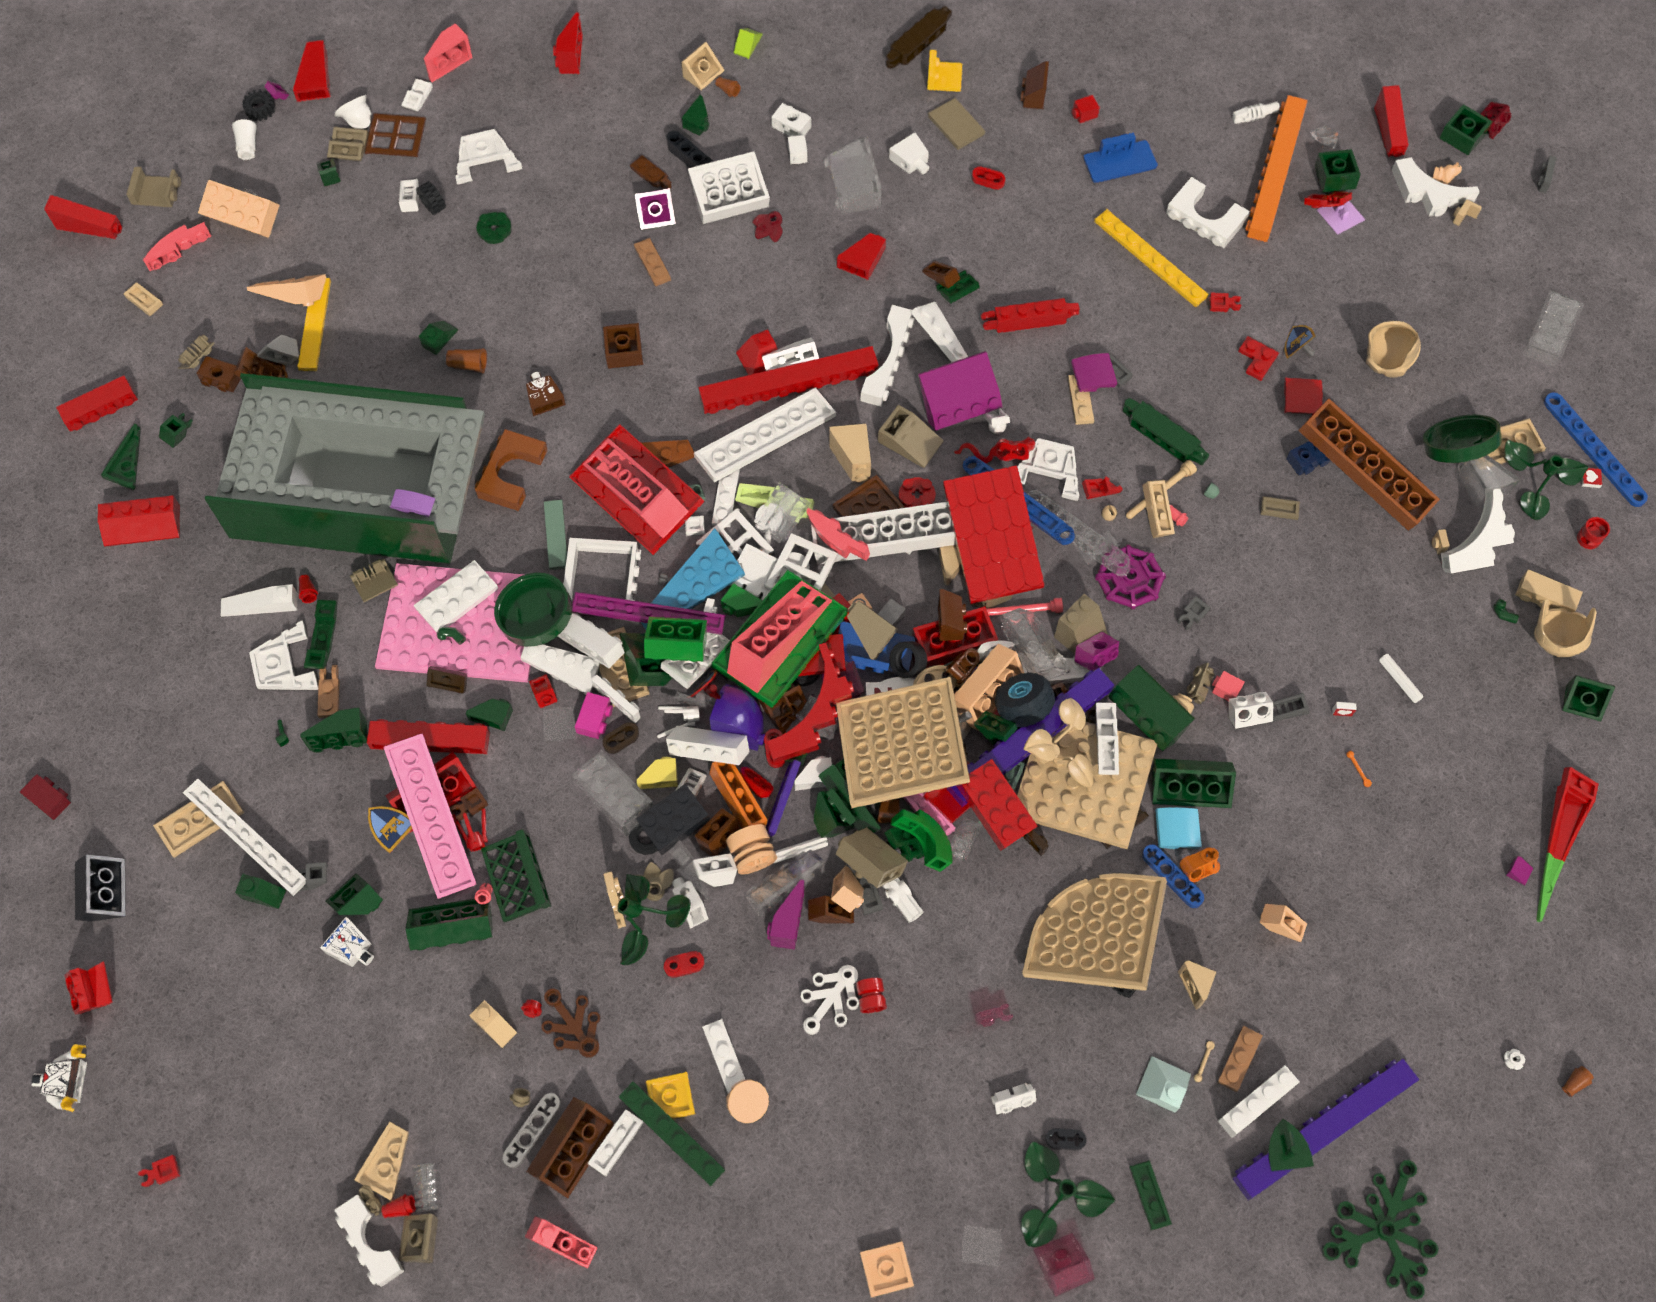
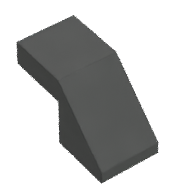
(315, 875)

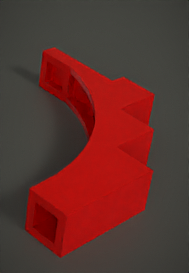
(802, 737)

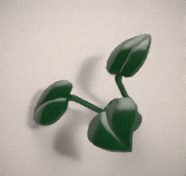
(1568, 470)
(637, 890)
(1091, 1202)

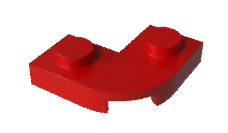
(1334, 199)

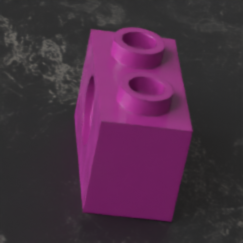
(1096, 651)

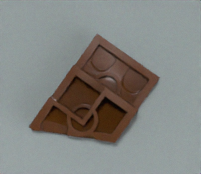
(252, 364)
(786, 708)

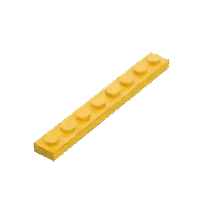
(1151, 258)

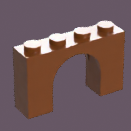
(509, 447)

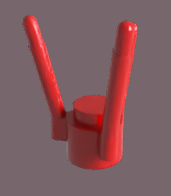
(475, 840)

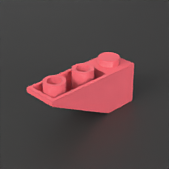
(560, 1242)

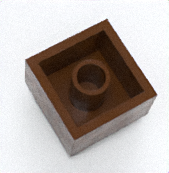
(623, 345)

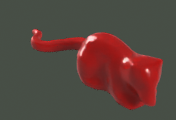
(1003, 450)

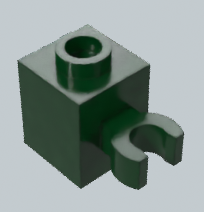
(174, 430)

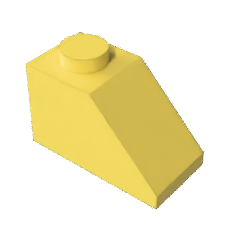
(659, 774)

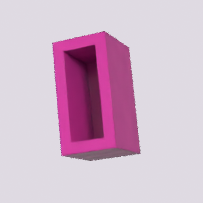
(593, 715)

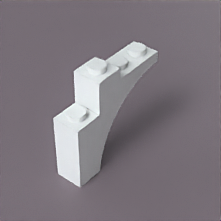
(1434, 195)
(1490, 532)

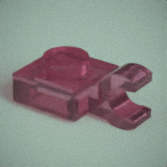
(987, 1017)

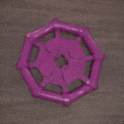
(1135, 585)

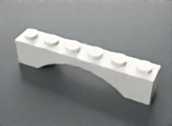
(876, 385)

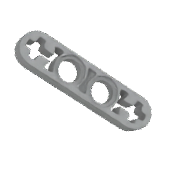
(528, 1128)

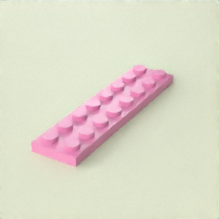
(430, 816)

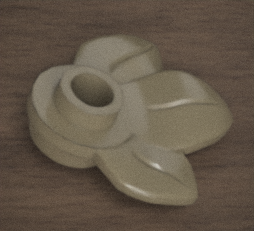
(658, 880)

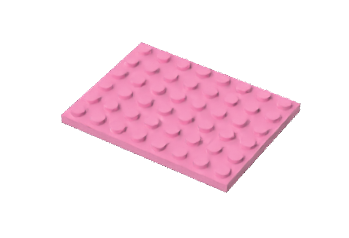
(412, 644)

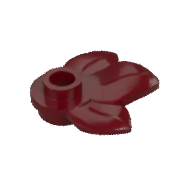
(766, 227)

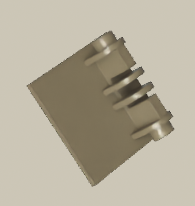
(190, 358)
(373, 581)

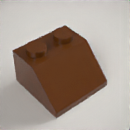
(1035, 86)
(951, 616)

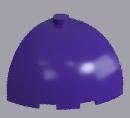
(738, 714)

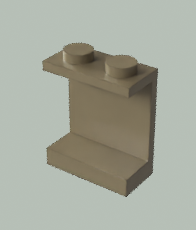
(153, 189)

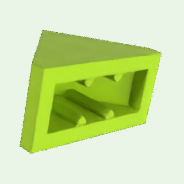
(746, 42)

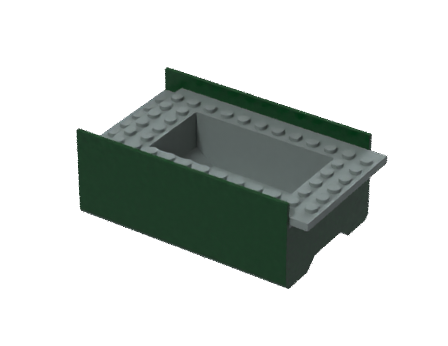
(325, 459)

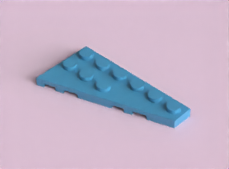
(702, 575)

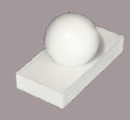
(997, 420)

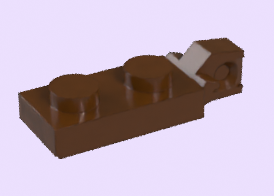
(650, 173)

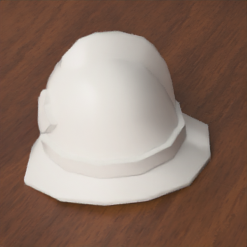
(355, 113)

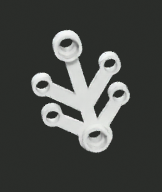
(832, 996)

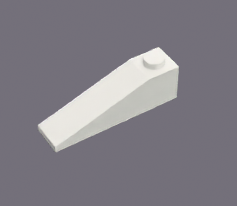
(265, 600)

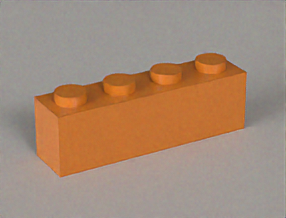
(737, 794)

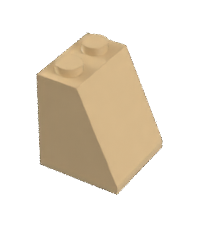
(852, 450)

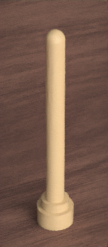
(1187, 469)

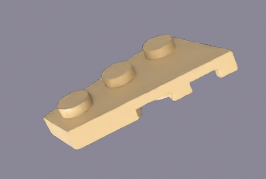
(615, 895)
(384, 1162)

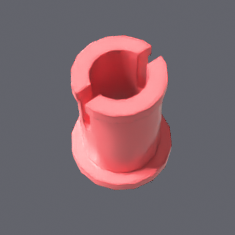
(1178, 517)
(483, 895)

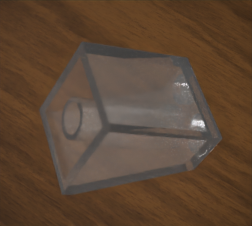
(1482, 474)
(781, 513)

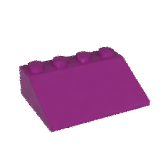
(959, 391)

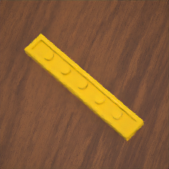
(313, 331)

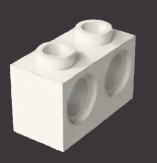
(1250, 710)

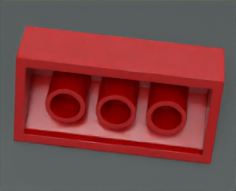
(139, 520)
(453, 780)

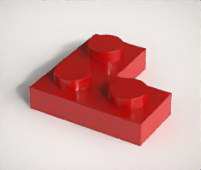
(1262, 357)

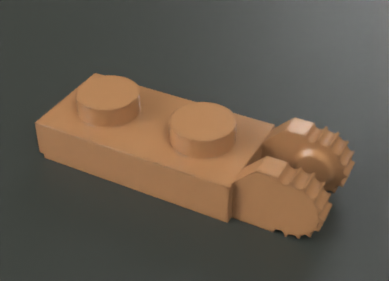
(328, 693)

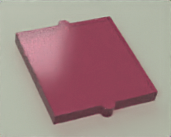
(852, 675)

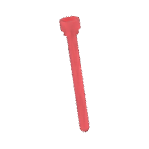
(1055, 605)

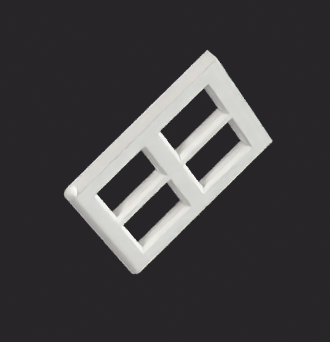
(750, 532)
(802, 570)

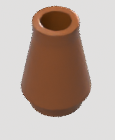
(729, 86)
(1577, 1081)

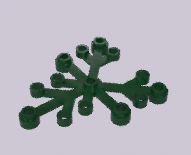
(1394, 1205)

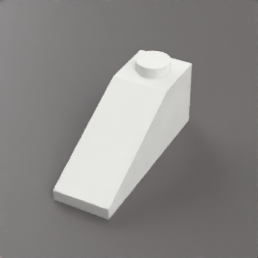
(791, 354)

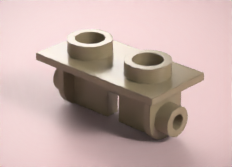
(1202, 675)

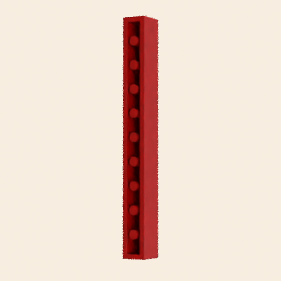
(788, 380)

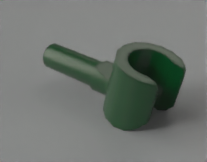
(281, 739)

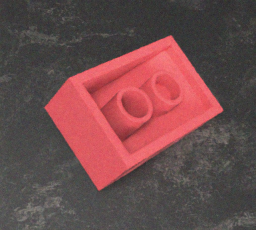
(447, 52)

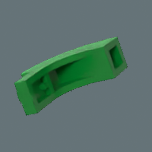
(929, 834)

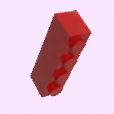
(97, 403)

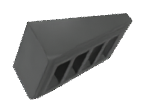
(1292, 699)

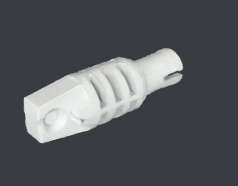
(1255, 112)

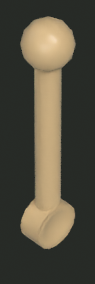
(1210, 1046)

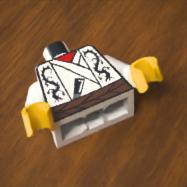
(63, 1079)

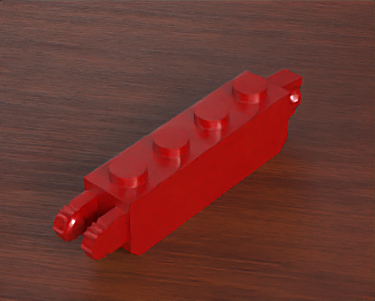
(1029, 315)

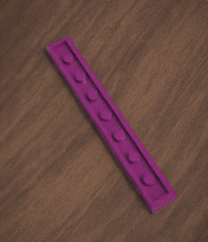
(641, 611)

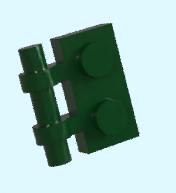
(902, 840)

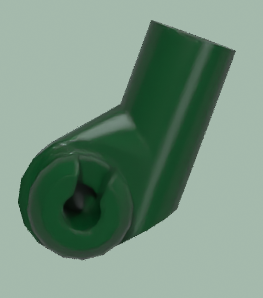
(1503, 614)
(444, 632)

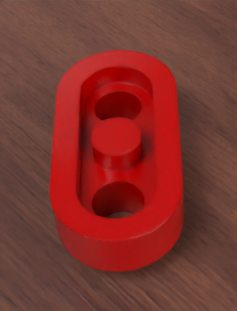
(989, 177)
(772, 733)
(756, 782)
(684, 966)

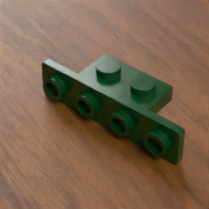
(839, 798)

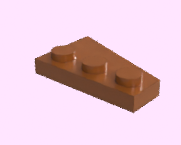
(671, 451)

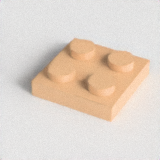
(886, 1269)

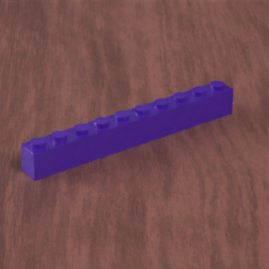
(1011, 753)
(1332, 1123)

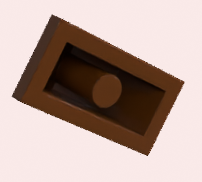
(827, 911)

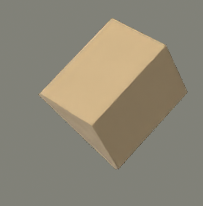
(701, 66)
(1196, 981)

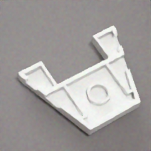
(481, 149)
(1053, 461)
(274, 666)

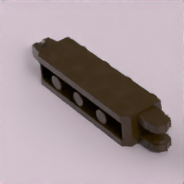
(918, 37)

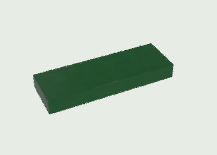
(1150, 1195)

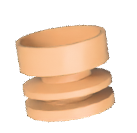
(751, 849)

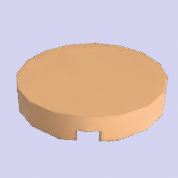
(747, 1101)

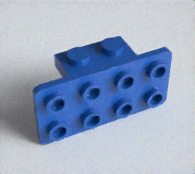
(1119, 158)
(856, 652)

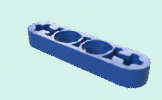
(1175, 874)

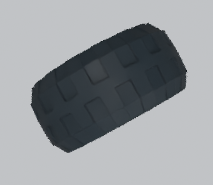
(1025, 699)

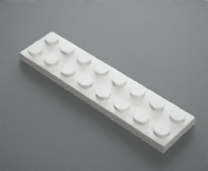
(764, 434)

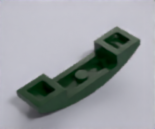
(323, 634)

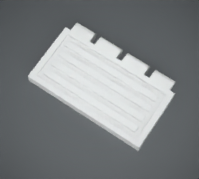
(757, 571)

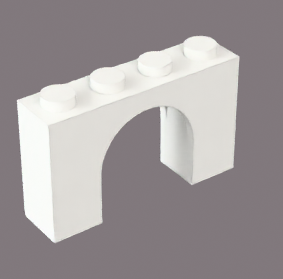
(1219, 230)

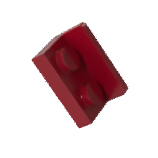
(1499, 115)

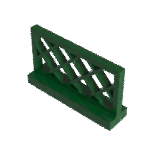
(532, 870)

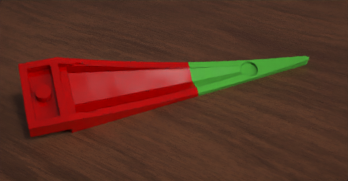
(1571, 807)

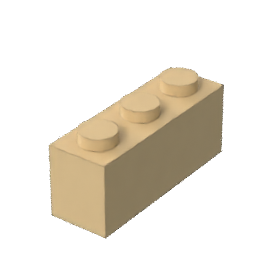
(1538, 588)

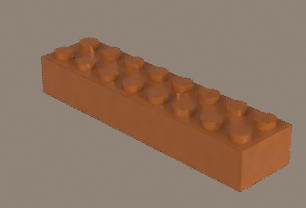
(1369, 464)

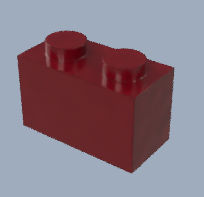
(45, 796)

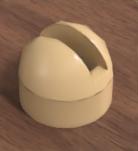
(1106, 513)

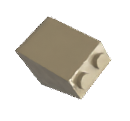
(1079, 623)
(871, 628)

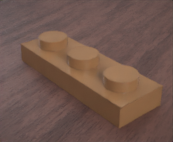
(652, 262)
(1240, 1059)

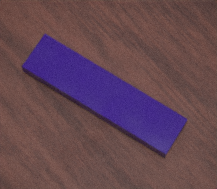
(782, 797)

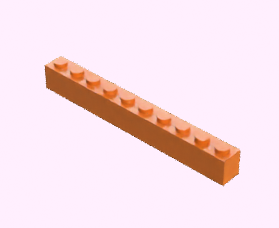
(1277, 168)

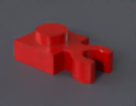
(1221, 302)
(162, 1171)

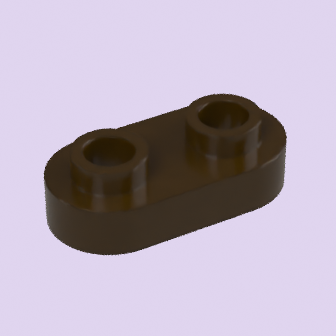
(619, 736)

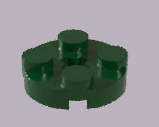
(488, 220)

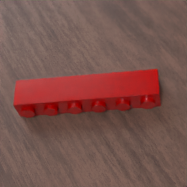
(438, 736)

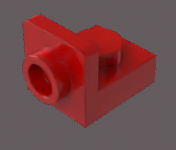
(543, 691)

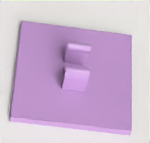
(1341, 217)

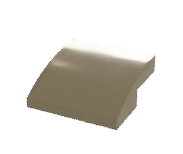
(347, 144)

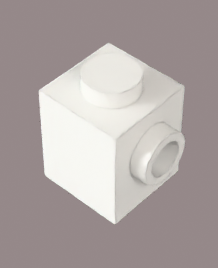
(797, 149)

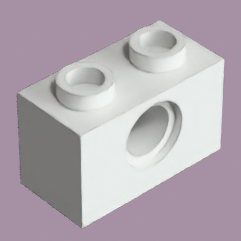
(791, 121)

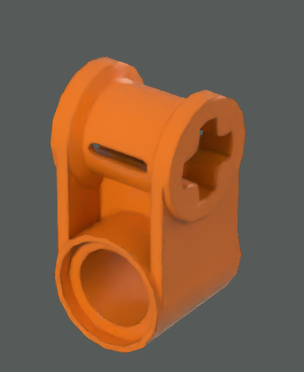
(1199, 866)

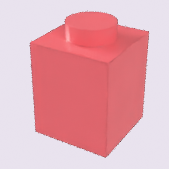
(1227, 686)

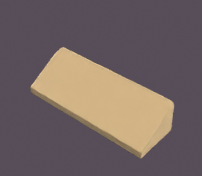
(1158, 508)

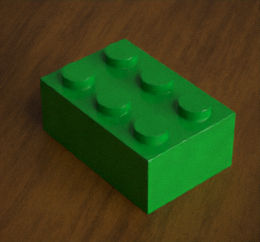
(675, 639)

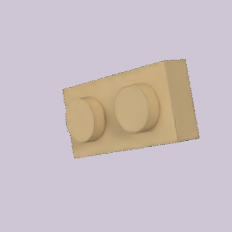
(143, 299)

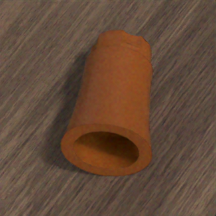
(467, 359)

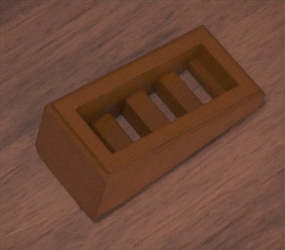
(944, 274)

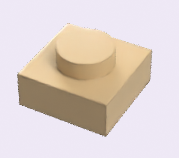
(1440, 541)

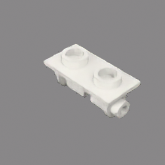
(1023, 1096)

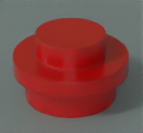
(531, 1008)

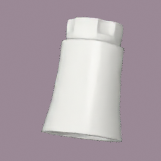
(245, 138)

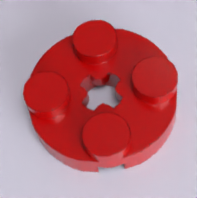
(910, 486)

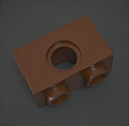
(212, 368)
(716, 831)

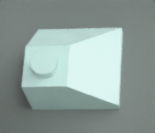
(1164, 1084)

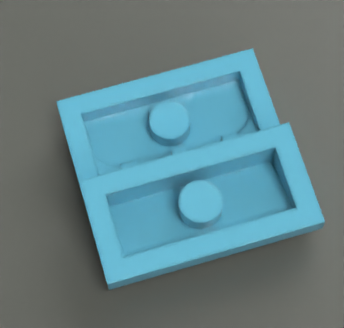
(1178, 828)

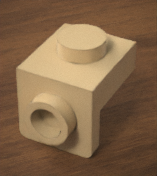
(1469, 208)

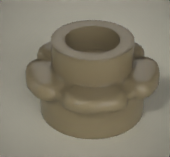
(520, 1097)

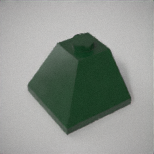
(827, 818)
(354, 898)

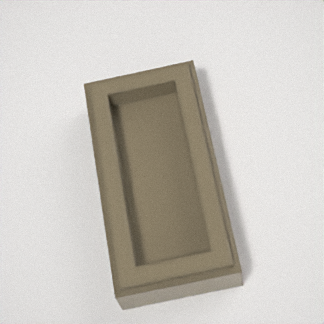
(1280, 508)

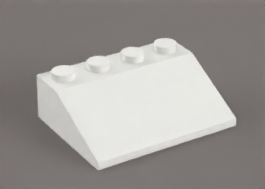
(728, 187)

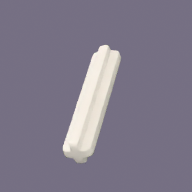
(1401, 678)
(793, 851)

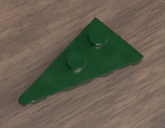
(123, 464)

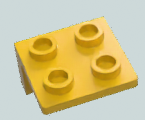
(943, 75)

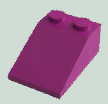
(785, 923)

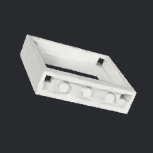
(605, 546)

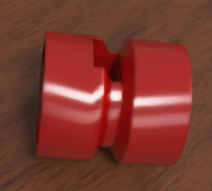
(1593, 533)
(870, 991)

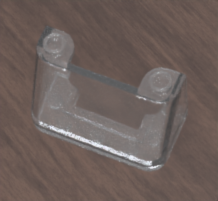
(854, 177)

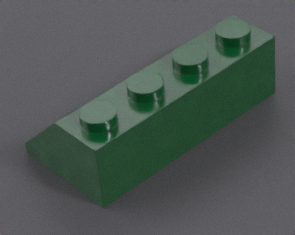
(1151, 707)
(1193, 783)
(448, 924)

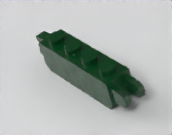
(1164, 432)

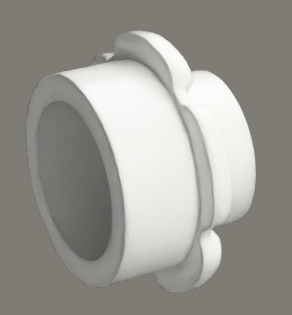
(1508, 1058)

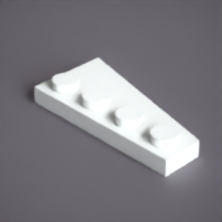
(937, 327)
(563, 665)
(687, 671)

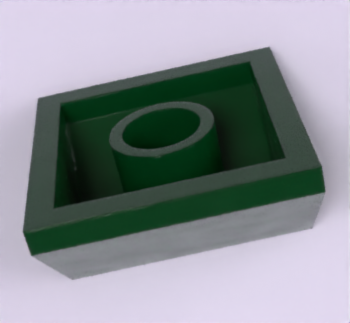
(1587, 697)

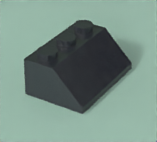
(99, 888)

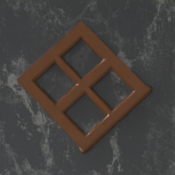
(398, 119)

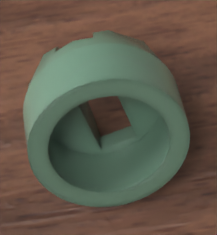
(1212, 491)

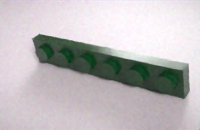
(671, 1133)

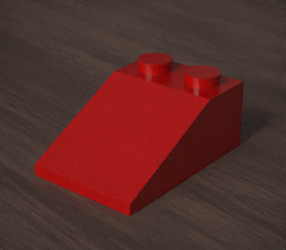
(569, 47)

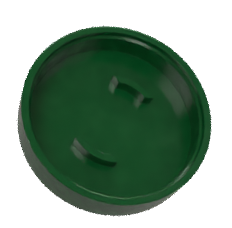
(1462, 438)
(533, 609)

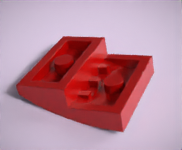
(1302, 395)

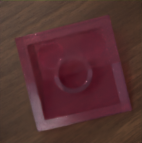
(1064, 1264)

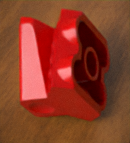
(88, 988)

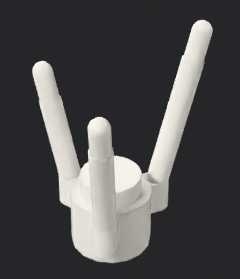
(690, 714)

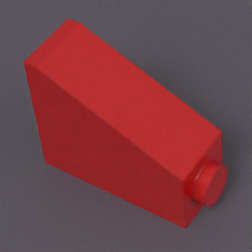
(862, 256)

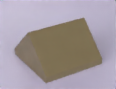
(418, 1238)

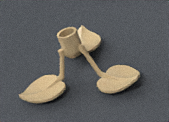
(1046, 750)

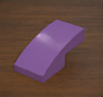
(411, 501)

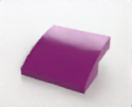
(1094, 372)

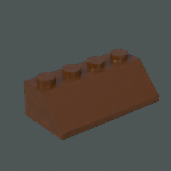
(570, 1147)

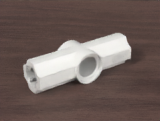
(902, 898)

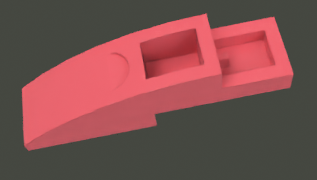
(168, 247)
(832, 535)

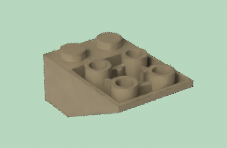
(909, 437)

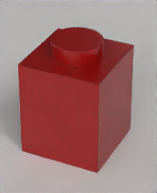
(1085, 109)

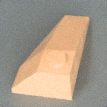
(297, 291)

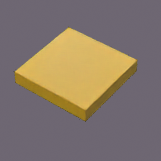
(672, 1094)

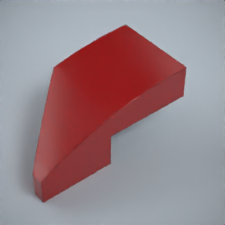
(1098, 487)

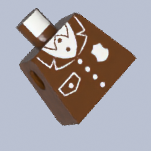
(543, 394)

